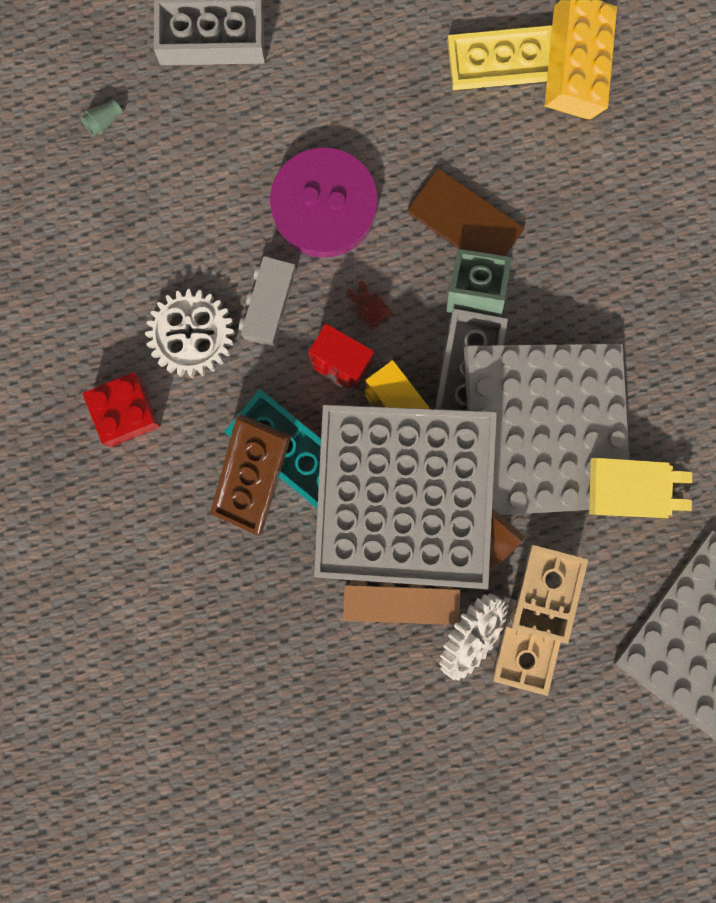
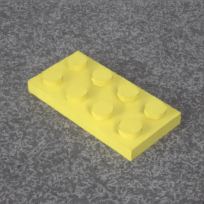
(499, 57)

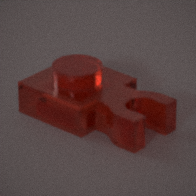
(371, 308)

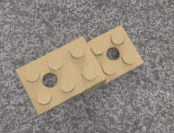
(539, 619)

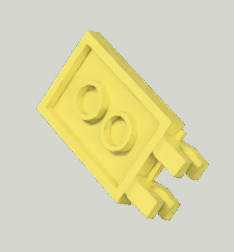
(635, 488)

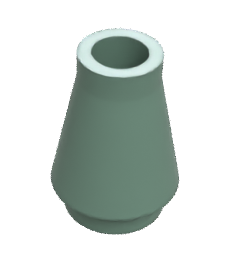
(101, 117)

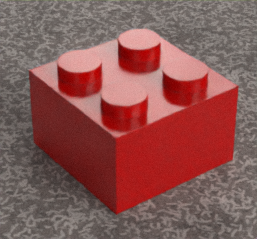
(341, 357)
(121, 410)

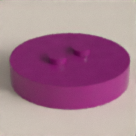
(323, 202)

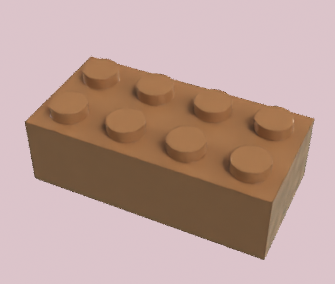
(401, 603)

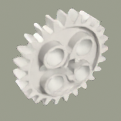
(189, 357)
(473, 636)

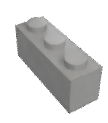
(267, 301)

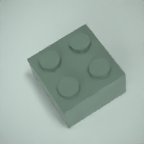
(479, 283)

